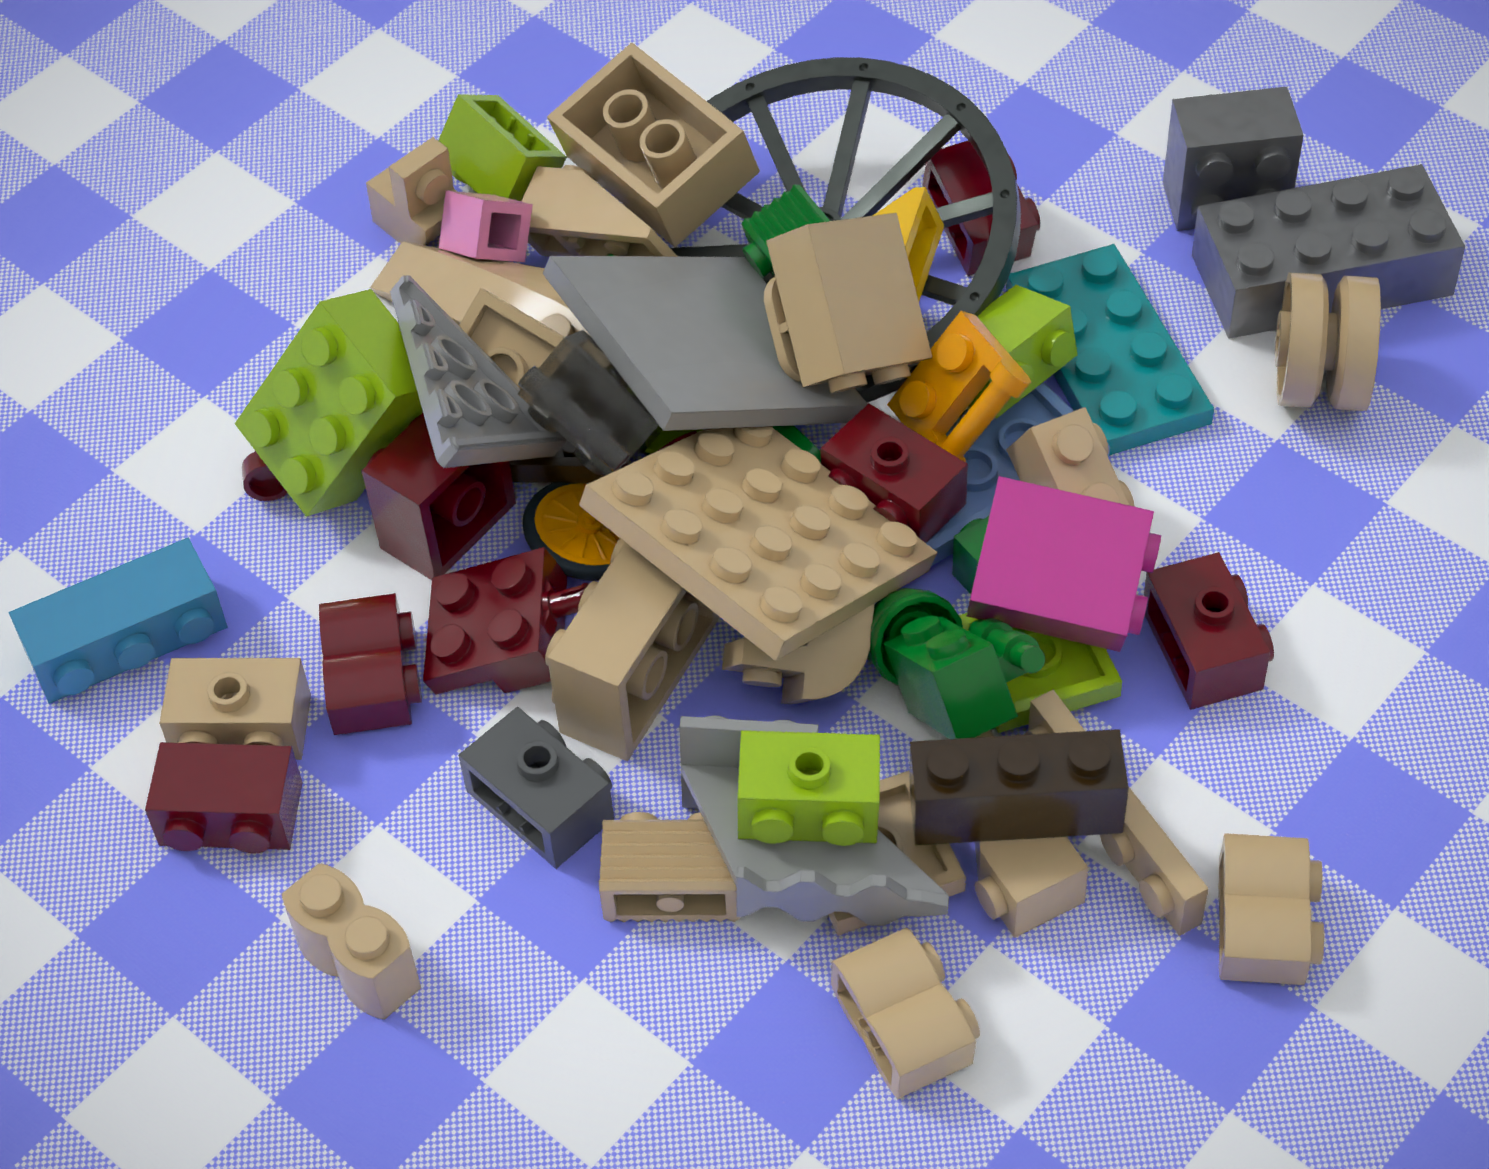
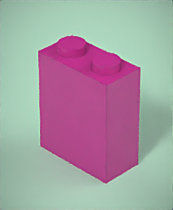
(1064, 564)

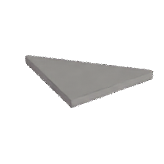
(463, 393)

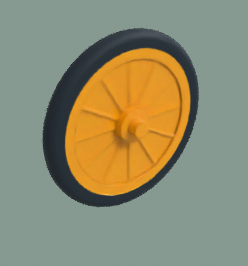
(568, 531)

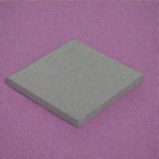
(692, 341)

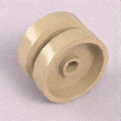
(1337, 342)

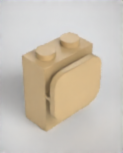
(844, 303)

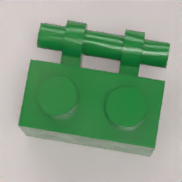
(960, 675)

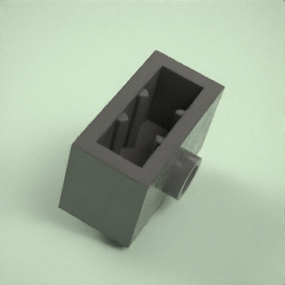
(537, 785)

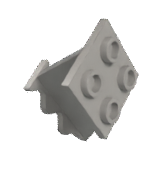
(796, 876)

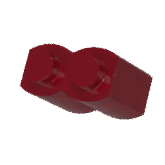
(367, 665)

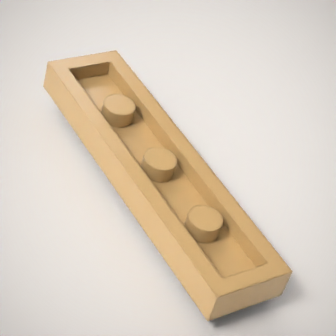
(1163, 874)

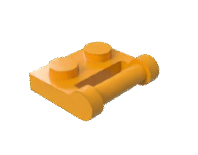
(950, 381)

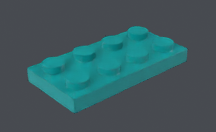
(1126, 359)

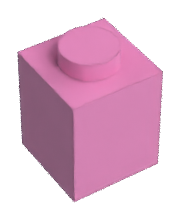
(485, 226)

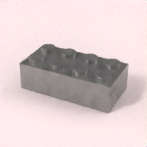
(1353, 226)

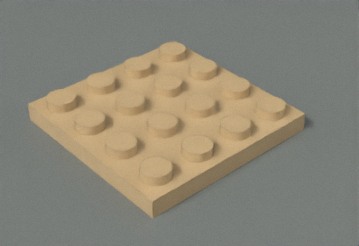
(758, 533)

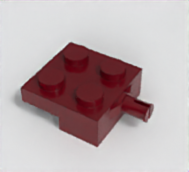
(497, 622)

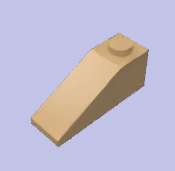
(583, 219)
(1029, 879)

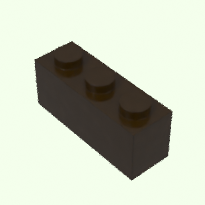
(1018, 787)

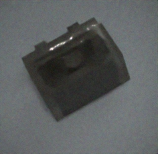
(589, 405)

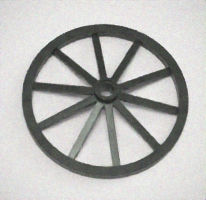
(903, 81)

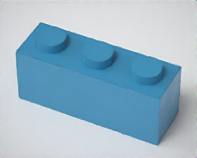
(118, 620)

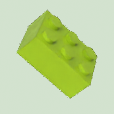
(333, 401)

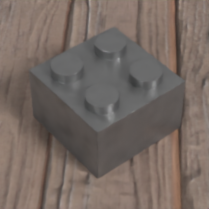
(1229, 149)

